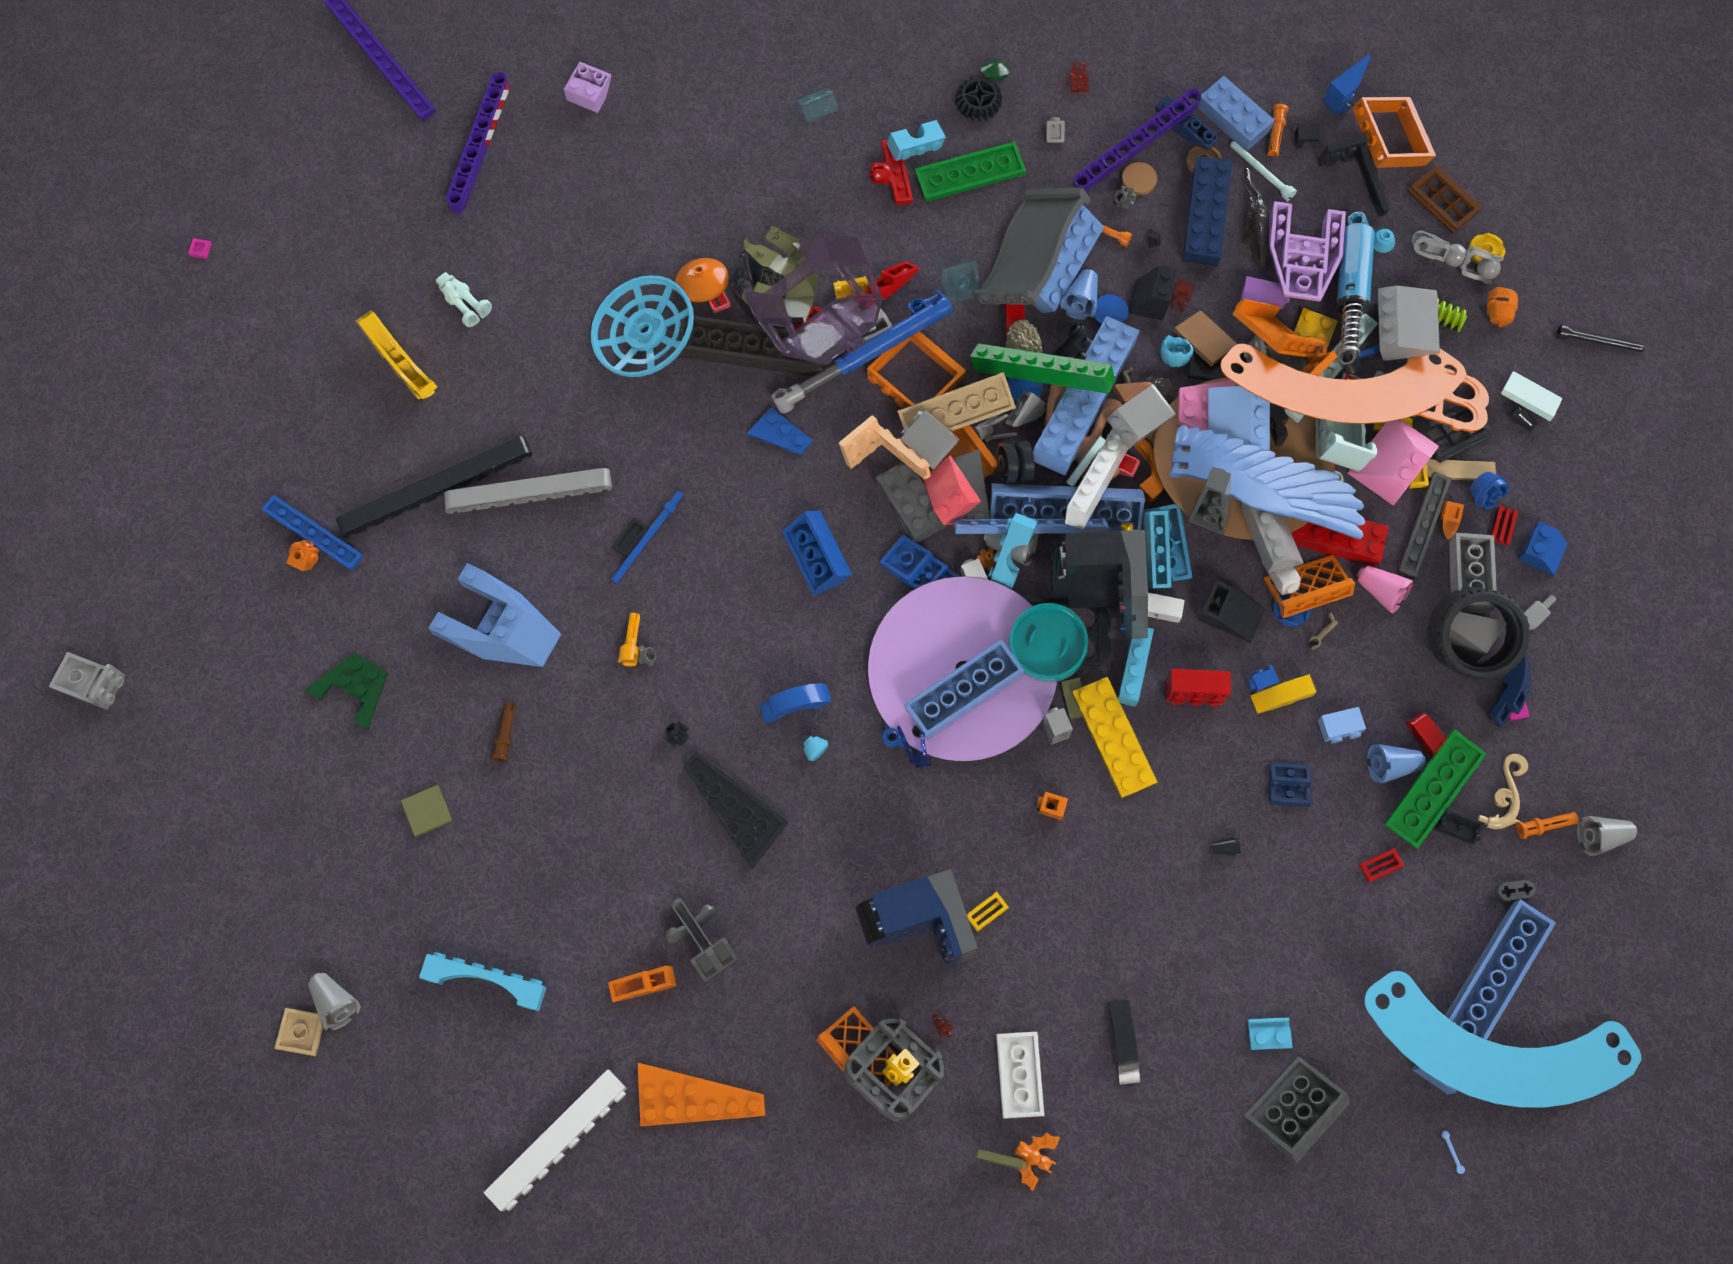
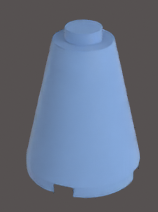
(1081, 297)
(1393, 762)

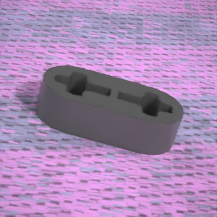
(1515, 886)

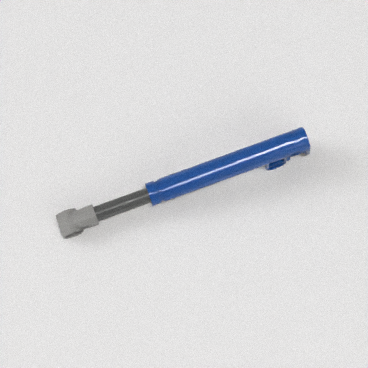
(923, 314)

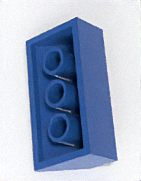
(816, 552)

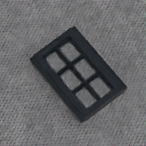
(1451, 441)

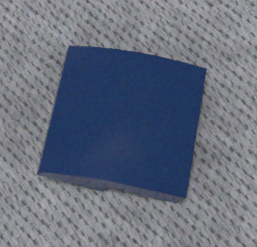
(1290, 784)

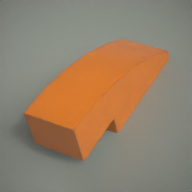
(642, 983)

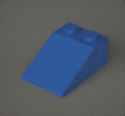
(1343, 88)

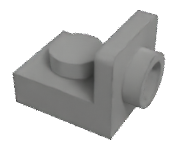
(1055, 130)

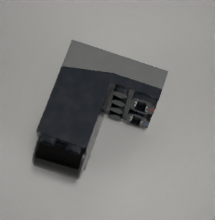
(1105, 572)

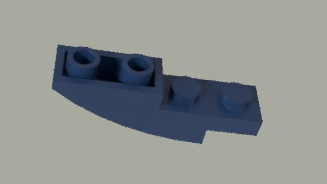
(1191, 128)
(1516, 691)

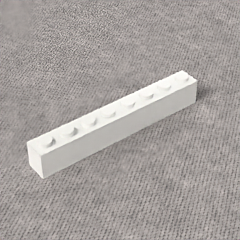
(1095, 481)
(555, 1141)

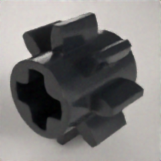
(676, 734)

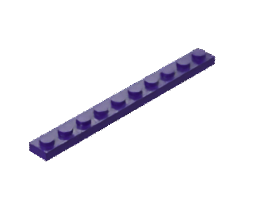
(381, 58)

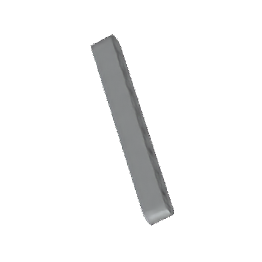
(527, 489)

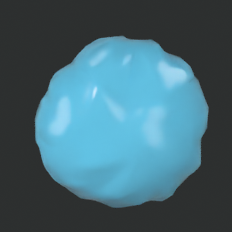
(1176, 351)

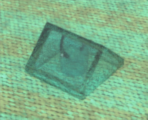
(960, 281)

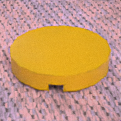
(1495, 243)

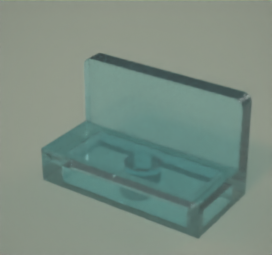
(818, 105)

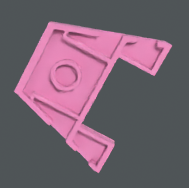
(1194, 404)

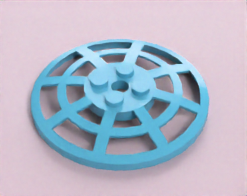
(639, 320)

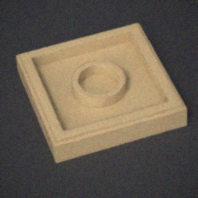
(299, 1032)

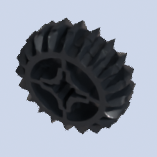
(989, 96)

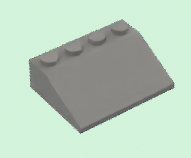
(1408, 322)

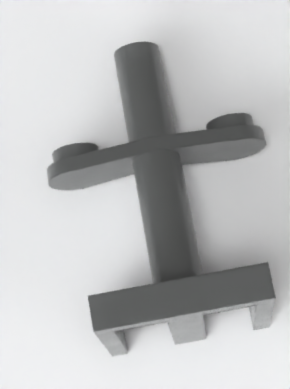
(713, 957)

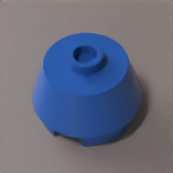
(1489, 489)

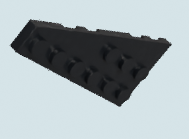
(744, 817)

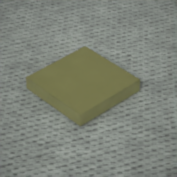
(426, 810)
(1002, 1160)

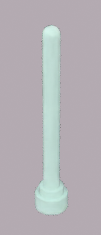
(1286, 191)

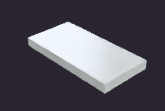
(1020, 1075)

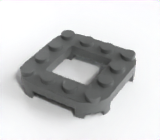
(875, 1091)

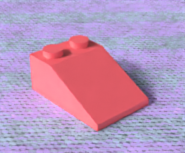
(950, 492)

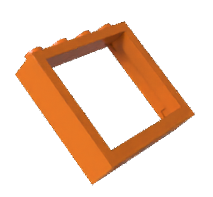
(1410, 122)
(932, 351)

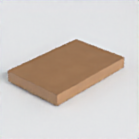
(1205, 337)

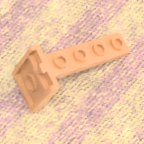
(869, 437)

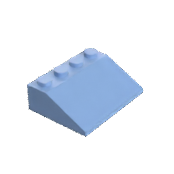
(1239, 415)

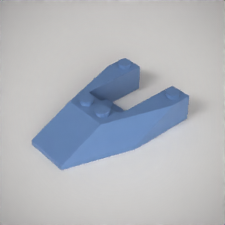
(508, 632)

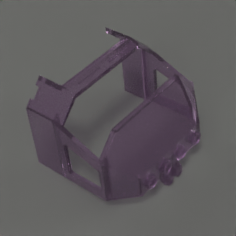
(836, 325)

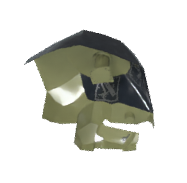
(767, 268)

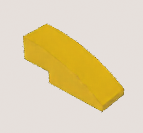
(1283, 694)

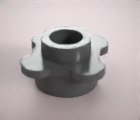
(646, 655)

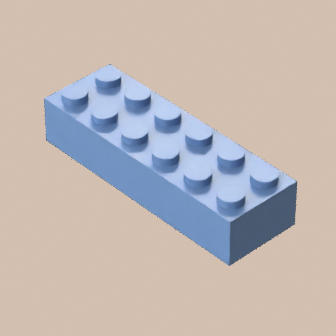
(1075, 248)
(964, 689)

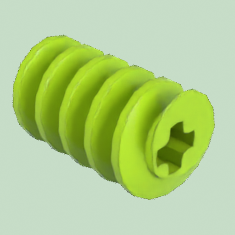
(1451, 316)

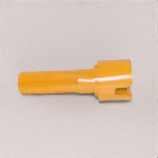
(629, 651)

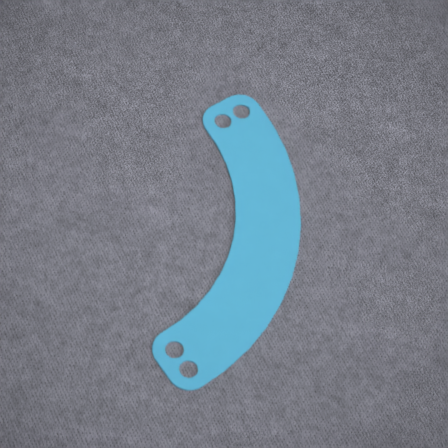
(1494, 1070)

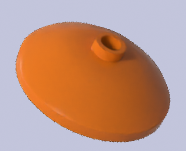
(703, 279)

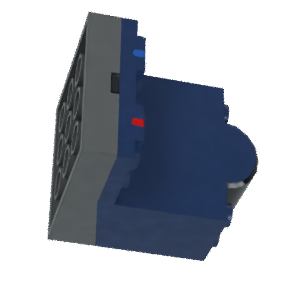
(918, 909)

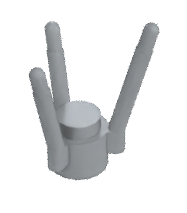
(985, 429)

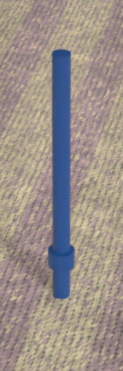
(668, 509)

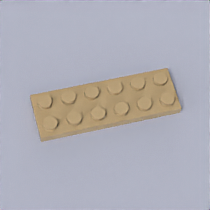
(965, 404)

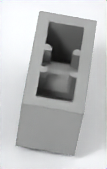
(1057, 725)

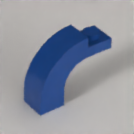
(795, 699)

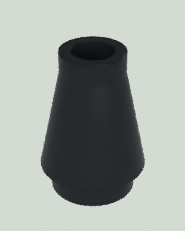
(1523, 418)
(1227, 846)

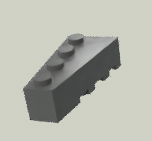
(971, 467)
(1213, 503)

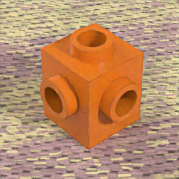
(303, 555)

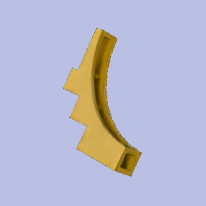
(399, 361)

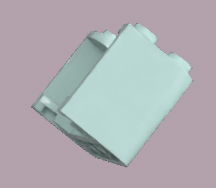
(1343, 444)

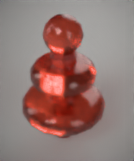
(941, 1024)

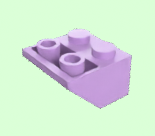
(588, 87)

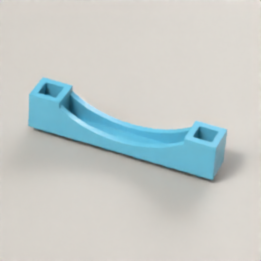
(438, 969)

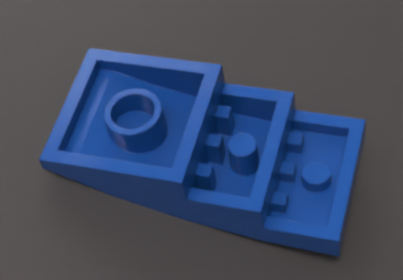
(914, 564)

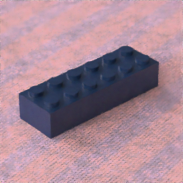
(1207, 211)

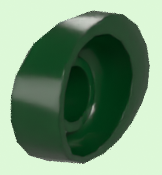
(995, 69)

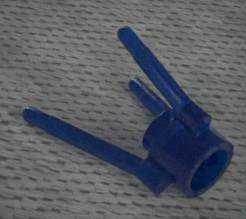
(921, 758)

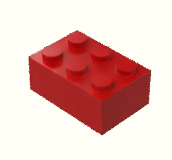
(1198, 687)

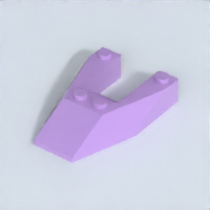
(1301, 261)

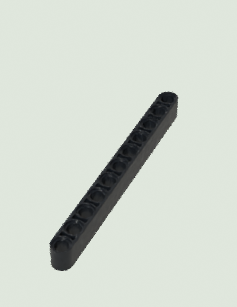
(433, 486)

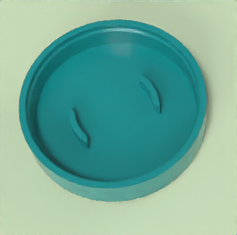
(1049, 642)

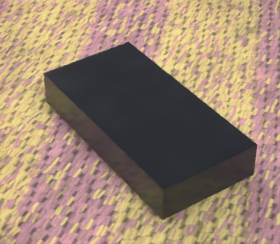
(630, 537)

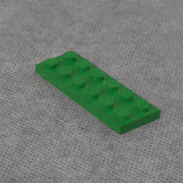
(970, 171)
(1435, 789)

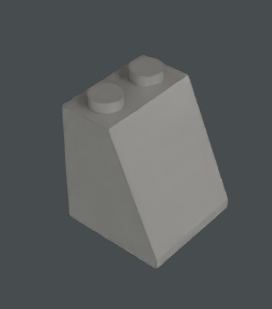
(1141, 416)
(929, 438)
(1474, 634)

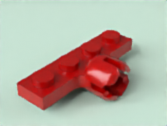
(894, 174)

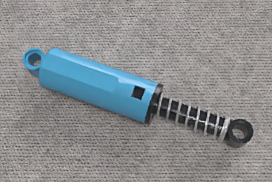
(1354, 287)

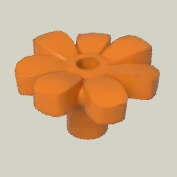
(987, 558)

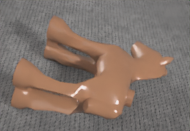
(1109, 406)

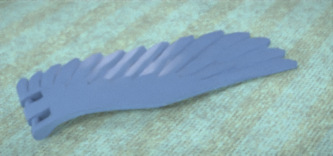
(1269, 481)

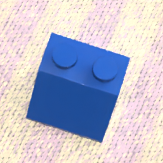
(1544, 548)

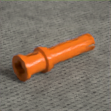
(1275, 139)
(1539, 826)

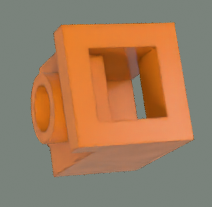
(1058, 802)

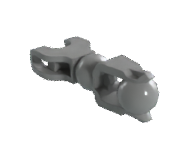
(1457, 255)

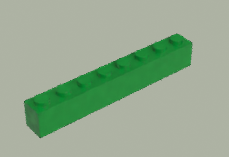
(1043, 368)

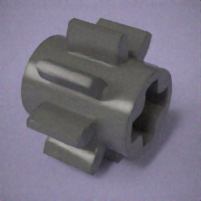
(1124, 197)

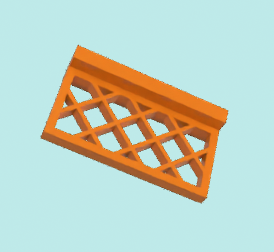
(1315, 596)
(838, 1053)

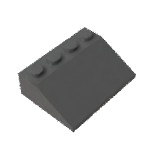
(1298, 1109)

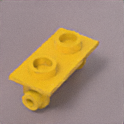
(843, 289)

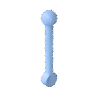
(1460, 1169)

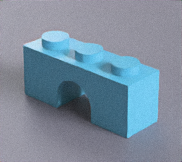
(903, 145)

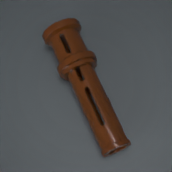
(503, 740)

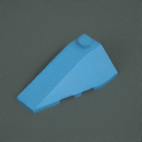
(1179, 552)

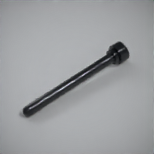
(1566, 333)

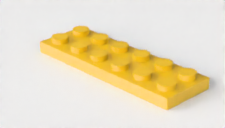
(1114, 737)

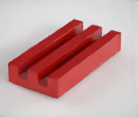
(1507, 511)
(1367, 872)

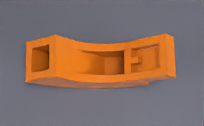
(1152, 486)

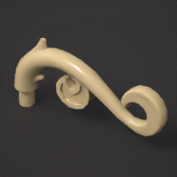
(1510, 793)

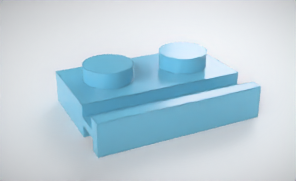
(1269, 1033)

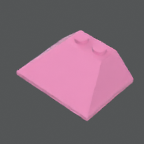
(1398, 460)

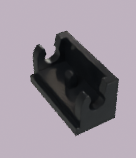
(1460, 826)

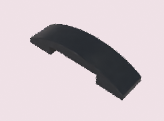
(1124, 1042)

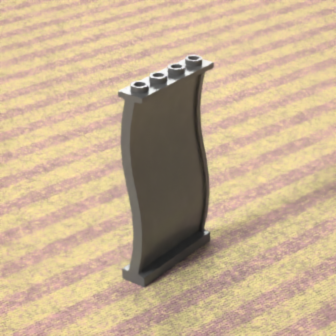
(1031, 246)

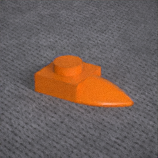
(1451, 516)

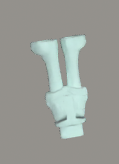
(457, 291)

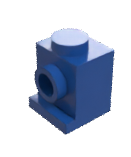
(1262, 679)

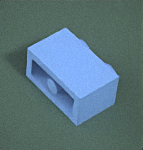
(1341, 725)

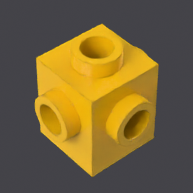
(897, 1070)

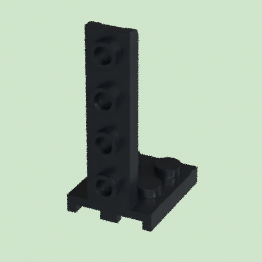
(1357, 148)

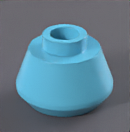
(1384, 241)
(815, 747)

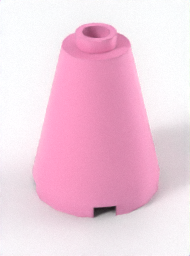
(1385, 586)

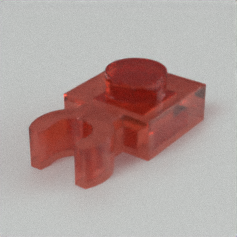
(1079, 79)
(1182, 293)

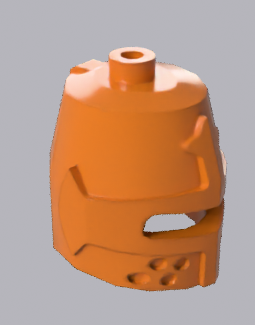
(1502, 312)

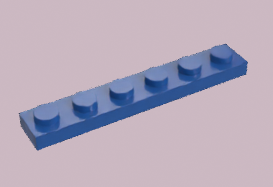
(312, 532)

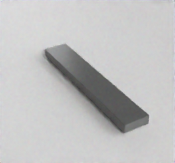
(1424, 525)

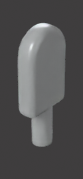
(1539, 612)

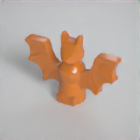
(1032, 1156)

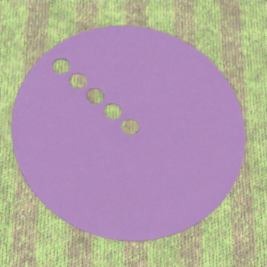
(925, 641)

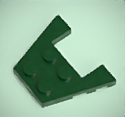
(358, 679)

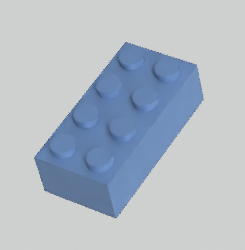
(1235, 113)

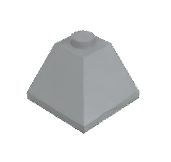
(1027, 409)

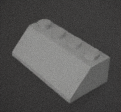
(1272, 539)

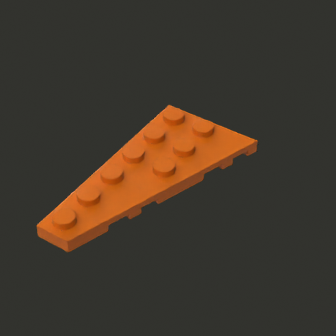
(680, 1098)

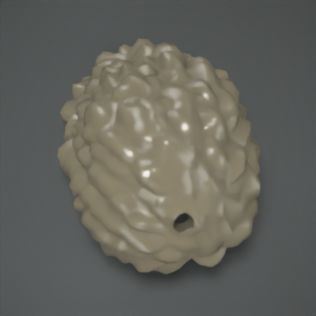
(1023, 337)

